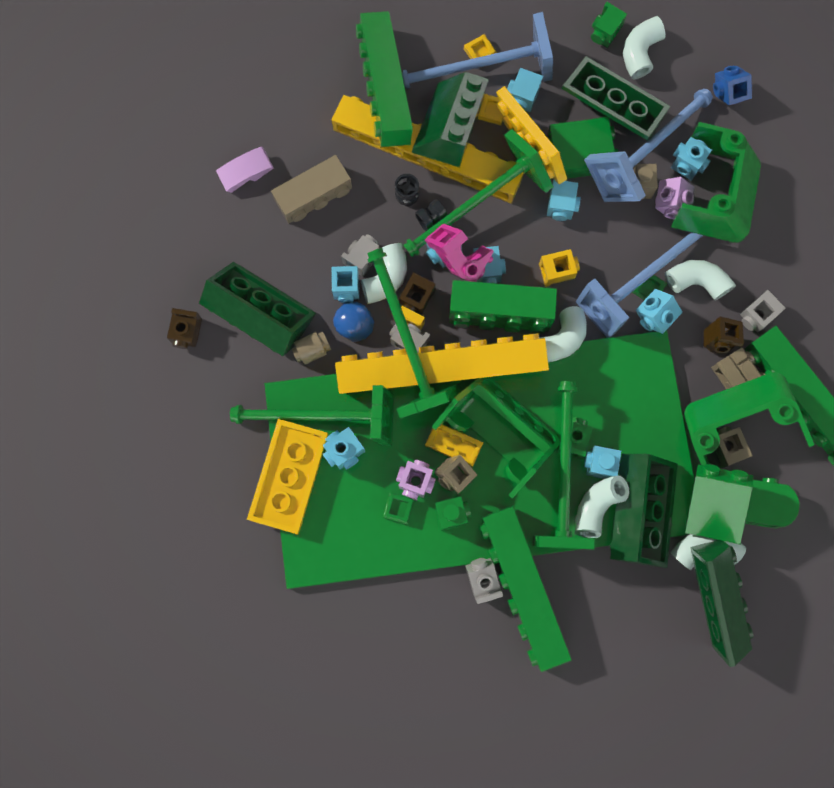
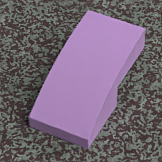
(244, 168)

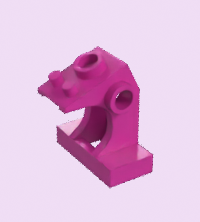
(447, 244)

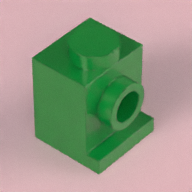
(608, 25)
(579, 447)

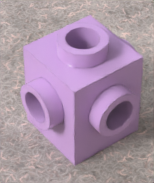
(672, 194)
(416, 469)

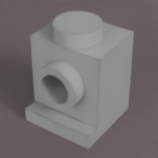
(358, 253)
(767, 307)
(419, 340)
(487, 589)

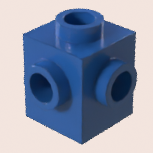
(733, 85)

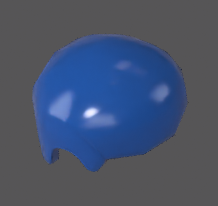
(353, 321)

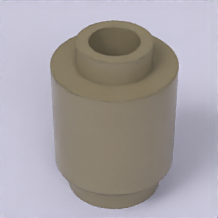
(311, 348)

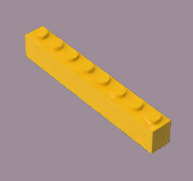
(477, 167)
(443, 365)

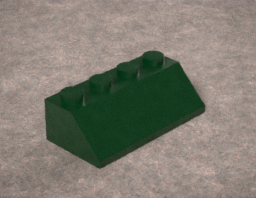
(616, 98)
(451, 118)
(256, 308)
(645, 518)
(722, 600)

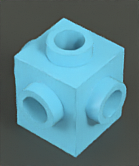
(691, 158)
(658, 311)
(338, 440)

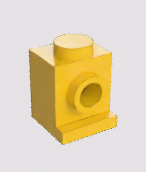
(560, 259)

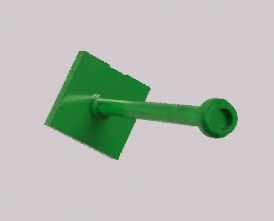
(527, 161)
(428, 396)
(379, 416)
(563, 537)

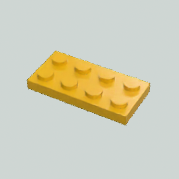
(525, 127)
(287, 476)

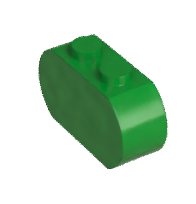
(772, 504)

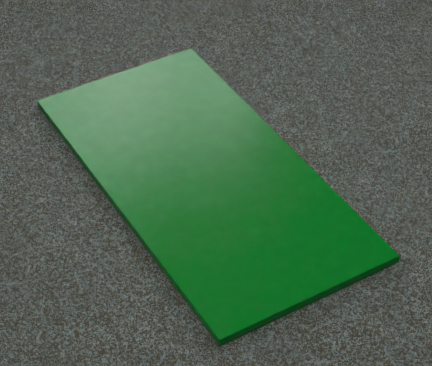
(622, 392)

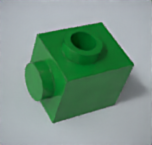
(452, 513)

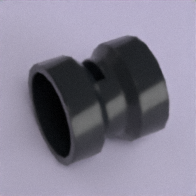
(407, 183)
(431, 215)

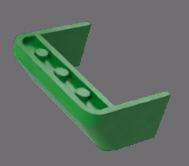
(729, 215)
(738, 402)
(504, 426)

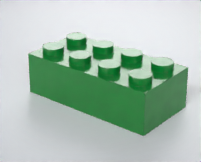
(502, 306)

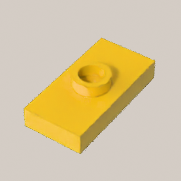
(454, 443)

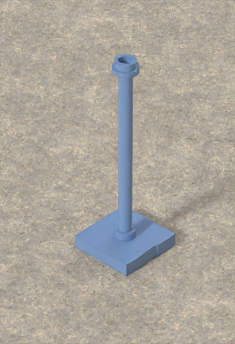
(539, 48)
(614, 170)
(604, 308)

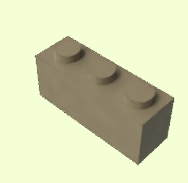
(312, 189)

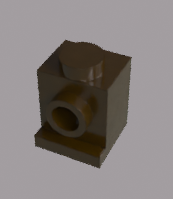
(417, 286)
(189, 336)
(722, 341)

